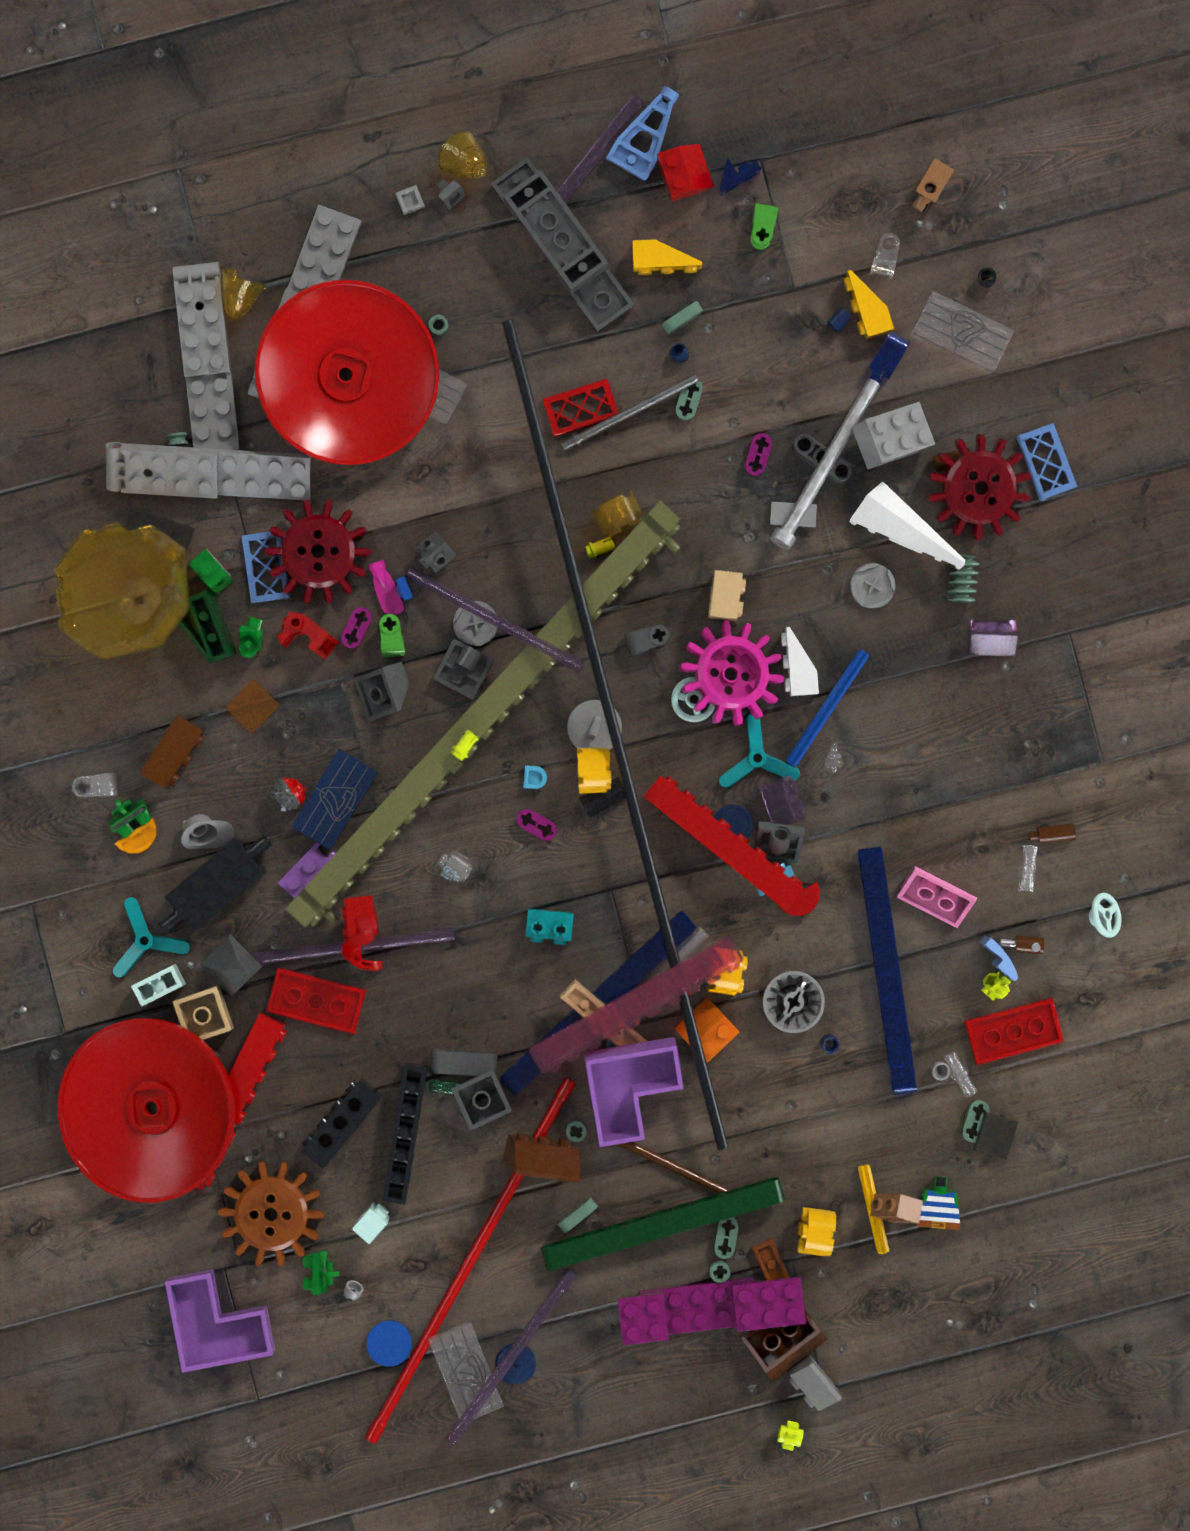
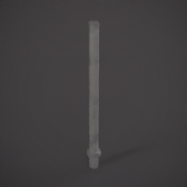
(577, 439)

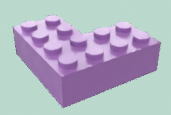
(620, 1077)
(205, 1334)

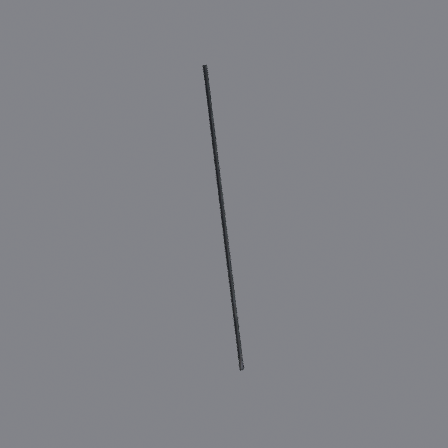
(612, 724)

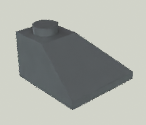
(382, 690)
(230, 965)

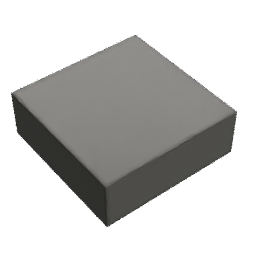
(410, 200)

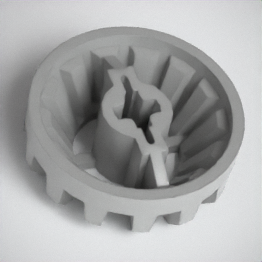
(783, 1019)

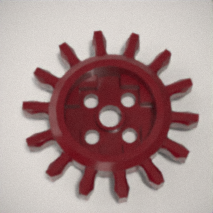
(958, 485)
(301, 566)

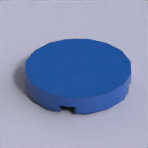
(389, 1343)

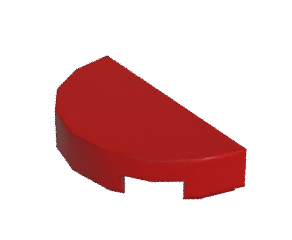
(806, 902)

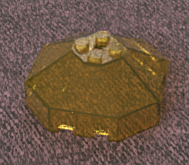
(106, 575)

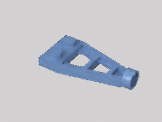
(632, 159)

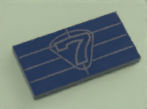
(334, 799)

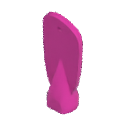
(385, 589)

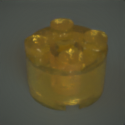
(617, 513)

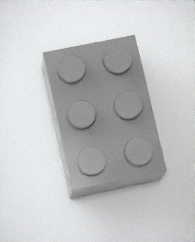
(893, 435)

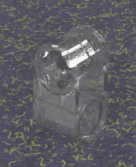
(885, 257)
(99, 785)

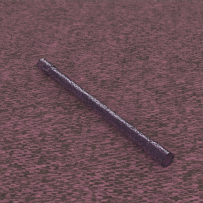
(563, 657)
(433, 936)
(463, 1423)

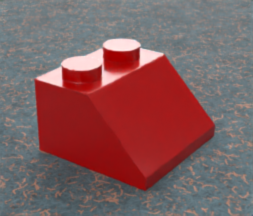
(684, 171)

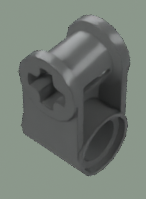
(642, 639)

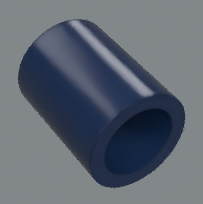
(839, 320)

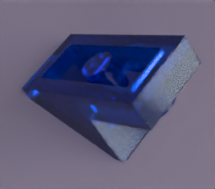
(733, 179)

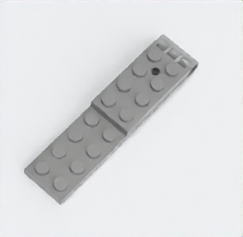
(321, 256)
(206, 356)
(206, 472)

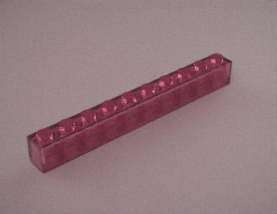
(636, 1004)

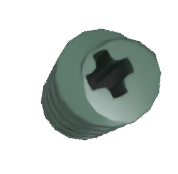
(963, 581)

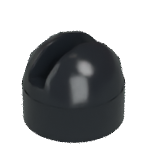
(984, 274)

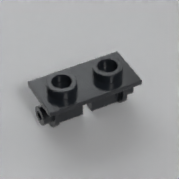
(597, 802)

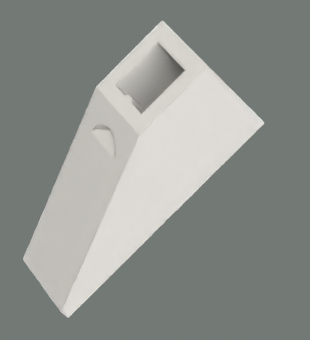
(801, 672)

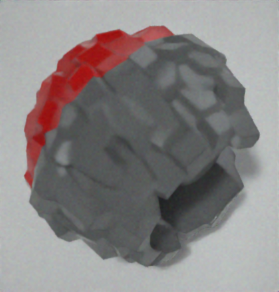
(287, 794)

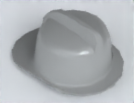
(204, 832)

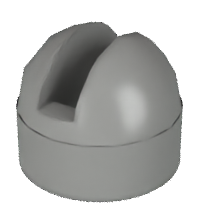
(944, 1068)
(354, 1285)

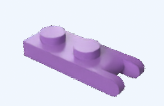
(304, 870)

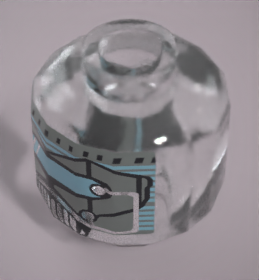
(454, 866)

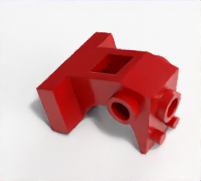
(299, 624)

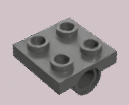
(463, 669)
(780, 841)

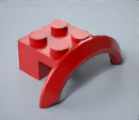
(360, 929)

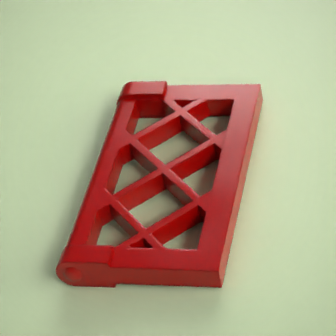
(574, 392)

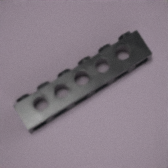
(405, 1133)

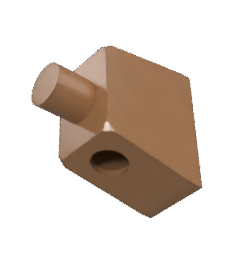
(938, 176)

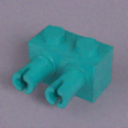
(549, 925)

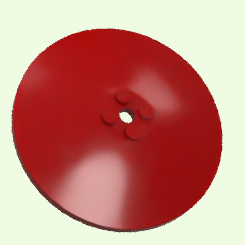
(356, 330)
(108, 1117)

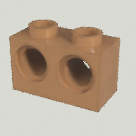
(896, 1208)

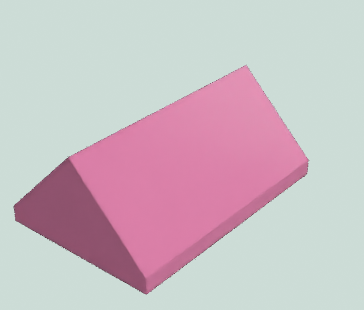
(936, 896)

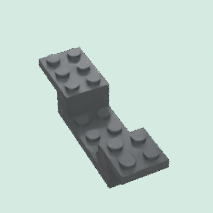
(563, 242)

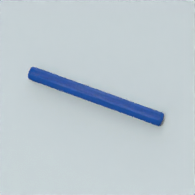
(827, 708)

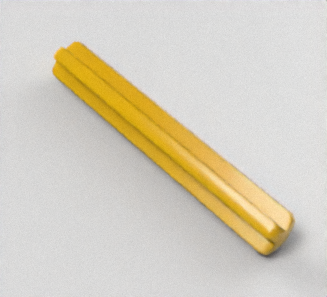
(876, 1223)

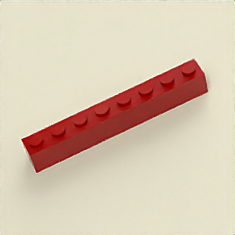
(725, 844)
(250, 1065)

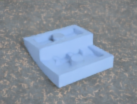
(1002, 961)

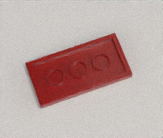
(316, 1000)
(1014, 1031)

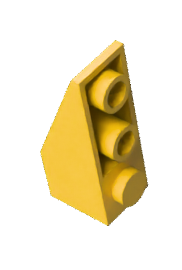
(657, 256)
(872, 312)

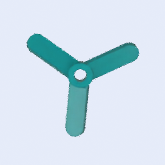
(748, 764)
(155, 942)

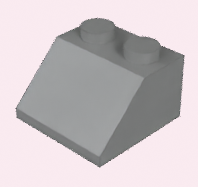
(814, 1383)

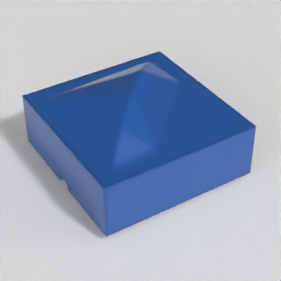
(403, 589)

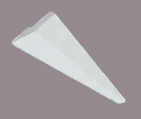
(890, 516)

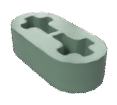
(682, 317)
(693, 402)
(970, 1119)
(577, 1215)
(732, 1237)

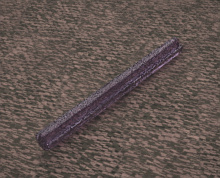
(600, 147)

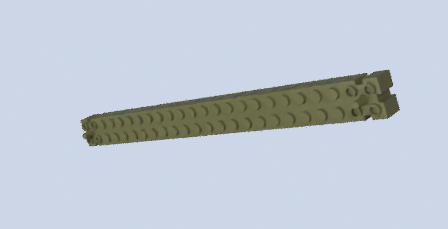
(490, 707)

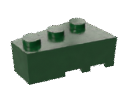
(208, 628)

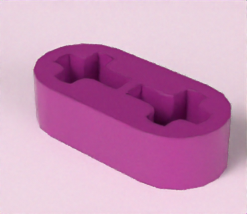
(753, 453)
(351, 625)
(540, 820)

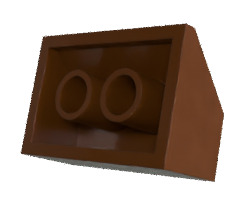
(173, 752)
(542, 1157)
(783, 1346)

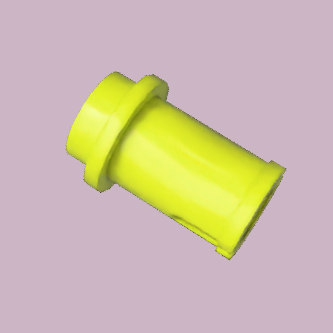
(599, 547)
(464, 745)

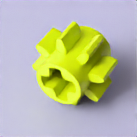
(996, 985)
(790, 1435)

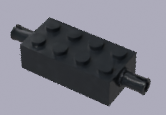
(215, 884)

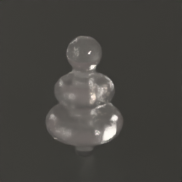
(834, 763)

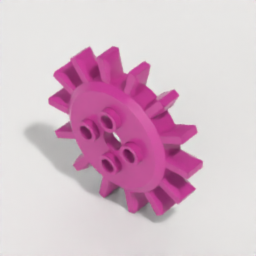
(747, 660)

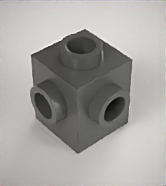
(434, 552)

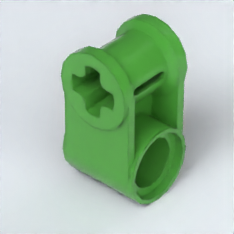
(763, 222)
(391, 641)

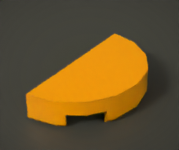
(140, 838)

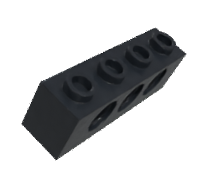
(321, 1153)

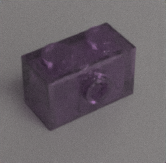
(992, 637)
(782, 801)

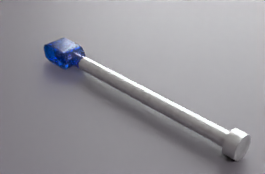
(882, 367)

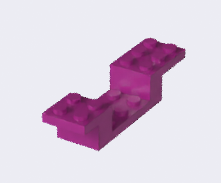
(711, 1306)

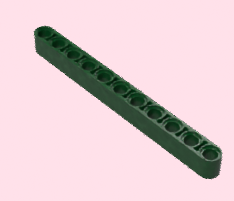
(663, 1223)

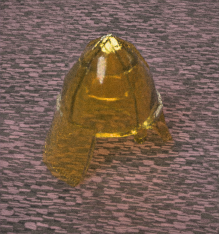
(463, 157)
(238, 294)

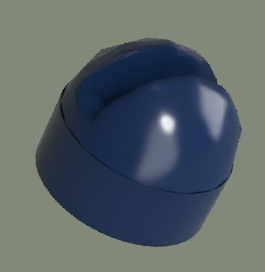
(679, 353)
(836, 1043)

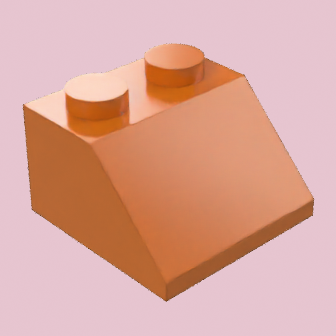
(713, 1028)

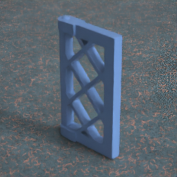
(1065, 467)
(252, 580)

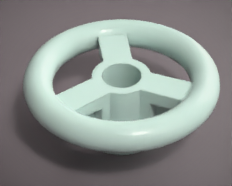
(676, 694)
(1101, 917)

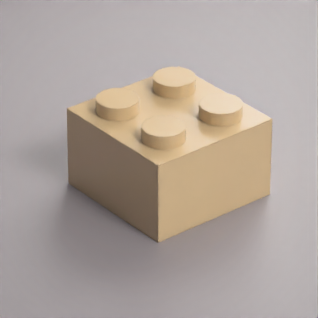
(725, 595)
(204, 1013)

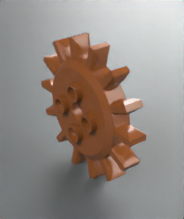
(287, 1198)

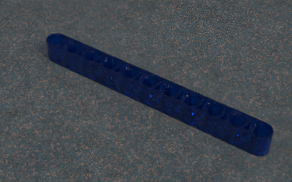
(887, 970)
(613, 987)

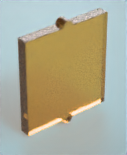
(252, 706)

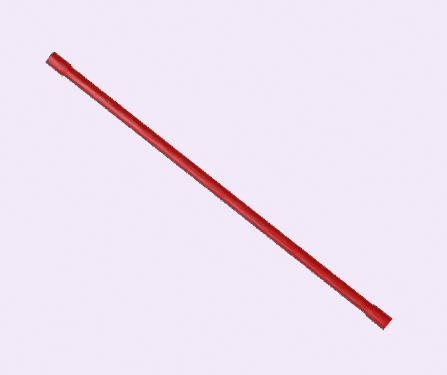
(379, 1423)

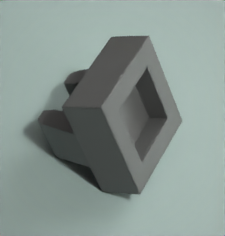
(450, 193)

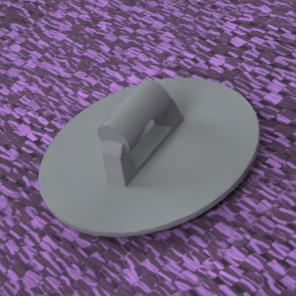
(588, 726)

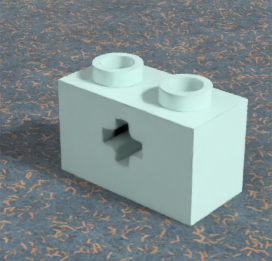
(158, 985)
(371, 1222)

